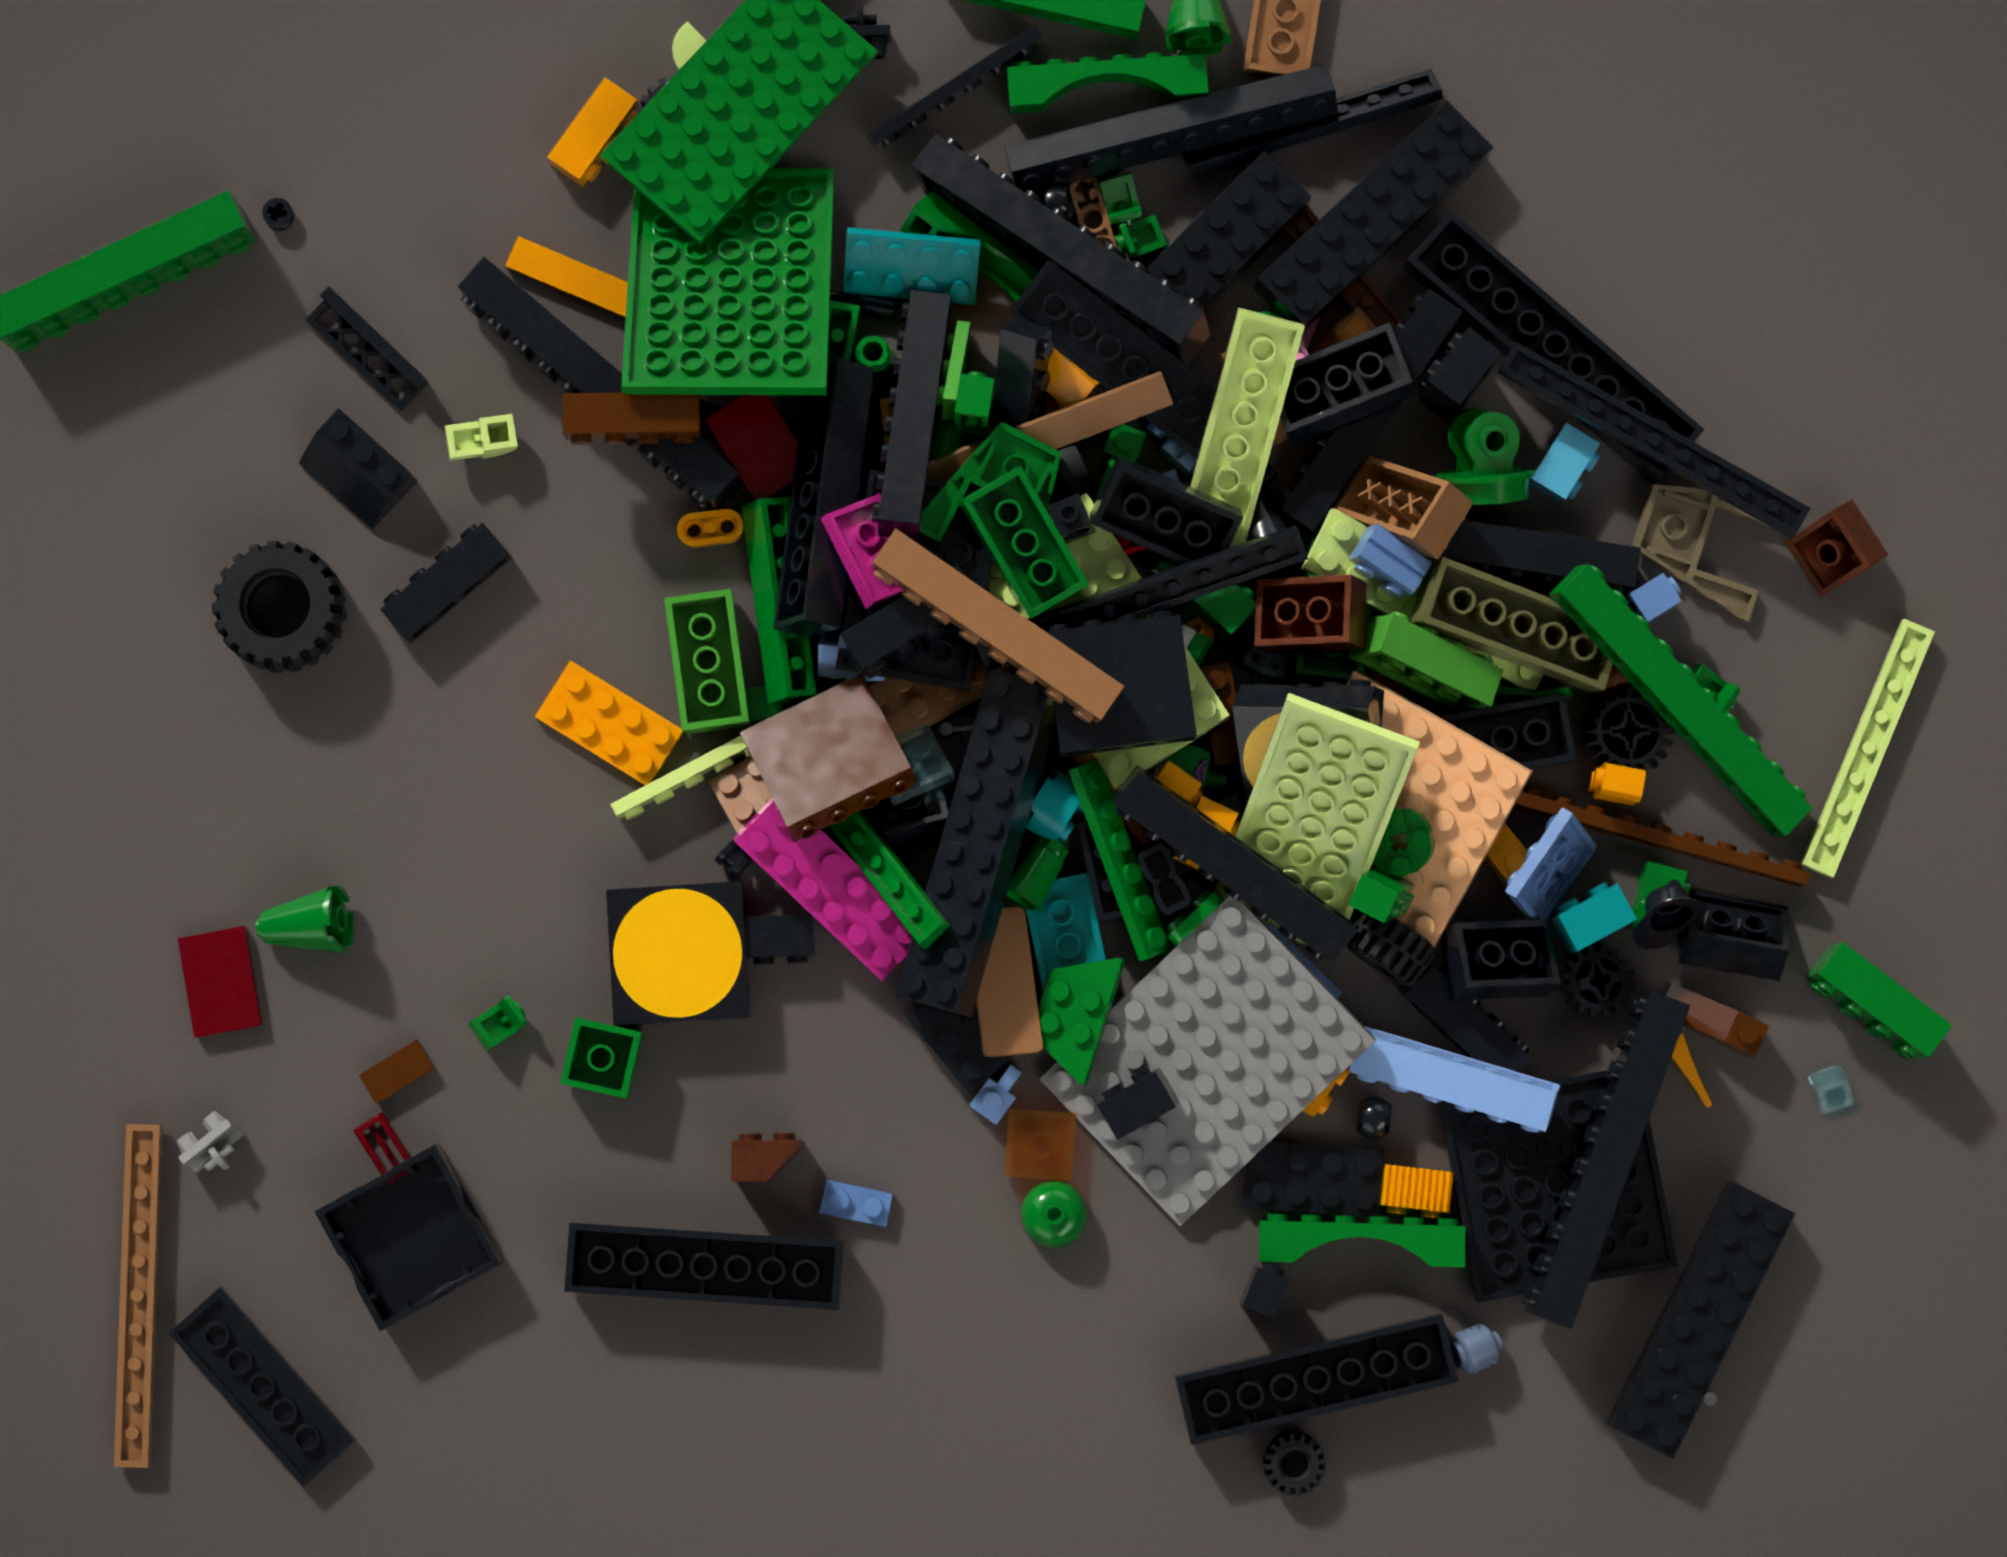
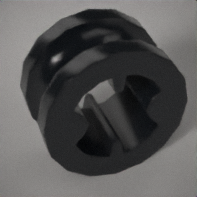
(281, 223)

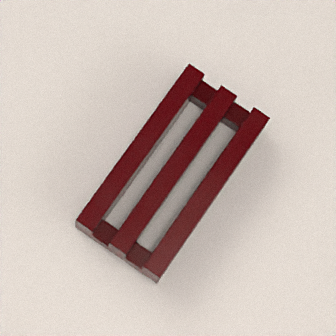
(359, 1132)

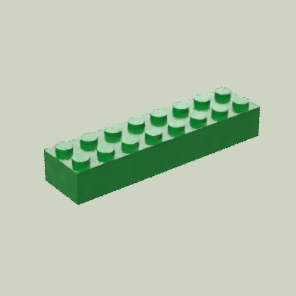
(123, 271)

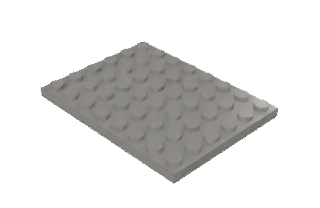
(1239, 1040)

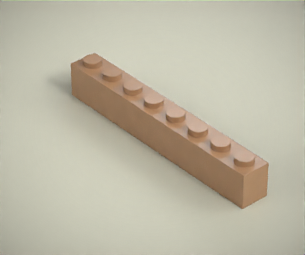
(996, 626)

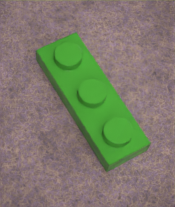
(958, 346)

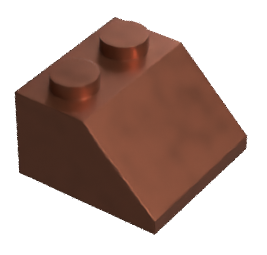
(1836, 548)

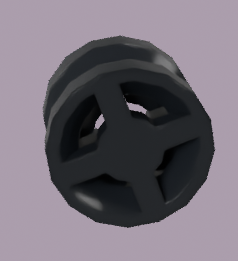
(734, 859)

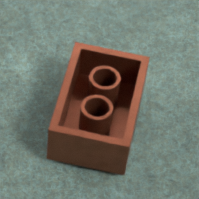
(1310, 614)

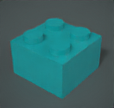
(1592, 919)

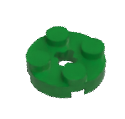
(1419, 842)

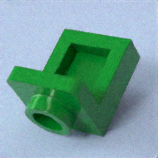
(1120, 198)
(1140, 238)
(1725, 692)
(498, 1023)

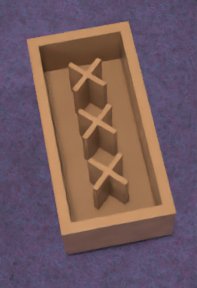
(1406, 503)

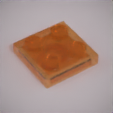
(1040, 1144)

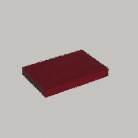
(756, 443)
(220, 981)

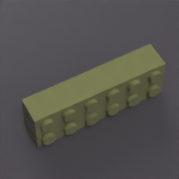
(1508, 624)

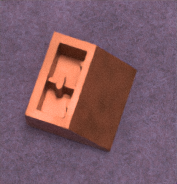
(761, 1159)

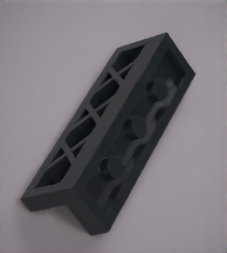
(375, 340)

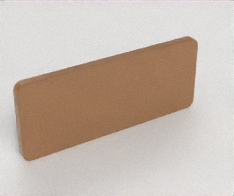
(1007, 992)

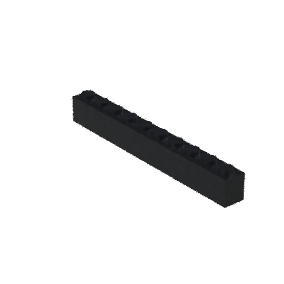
(1172, 129)

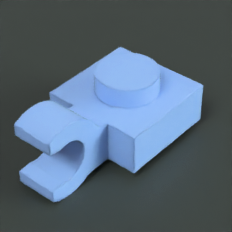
(994, 1098)

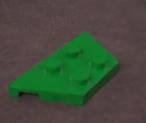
(1076, 1013)

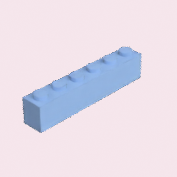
(1458, 1080)

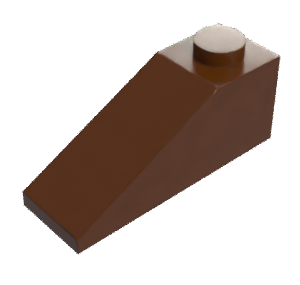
(1720, 1022)

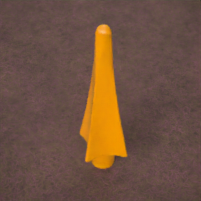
(1683, 1060)

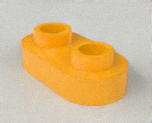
(710, 524)

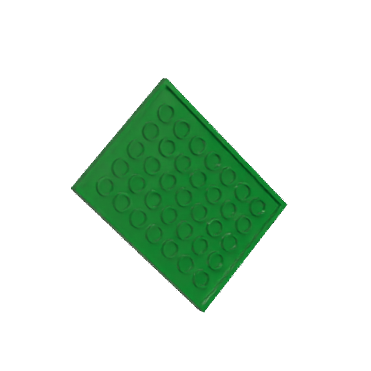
(740, 307)

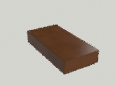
(397, 1071)

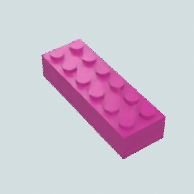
(829, 888)

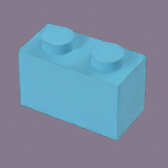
(1564, 464)

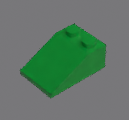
(1224, 609)

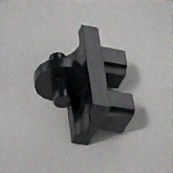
(867, 28)

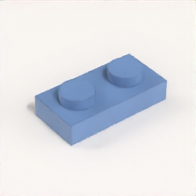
(856, 1203)

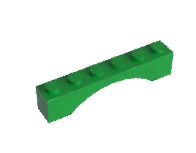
(1038, 86)
(998, 262)
(1289, 1240)

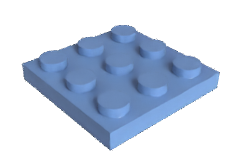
(1551, 866)

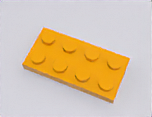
(609, 723)

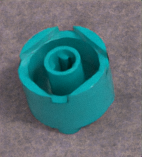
(1055, 808)

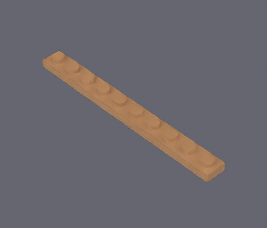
(138, 1296)

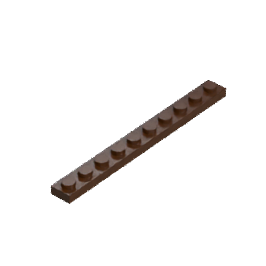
(1661, 837)

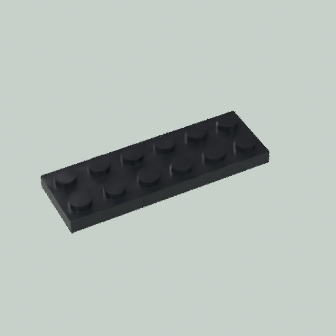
(262, 1386)

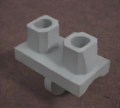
(211, 1148)

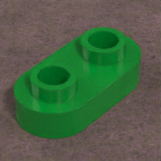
(1183, 926)

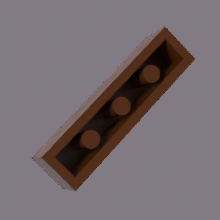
(630, 417)

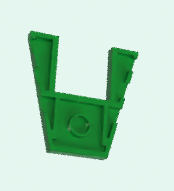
(995, 456)

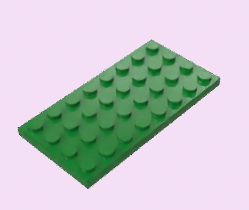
(737, 109)

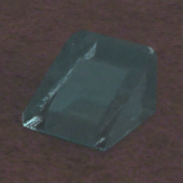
(1831, 1089)

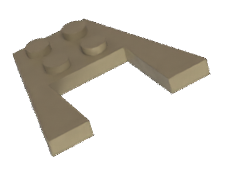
(1673, 537)

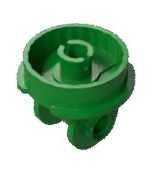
(1484, 458)

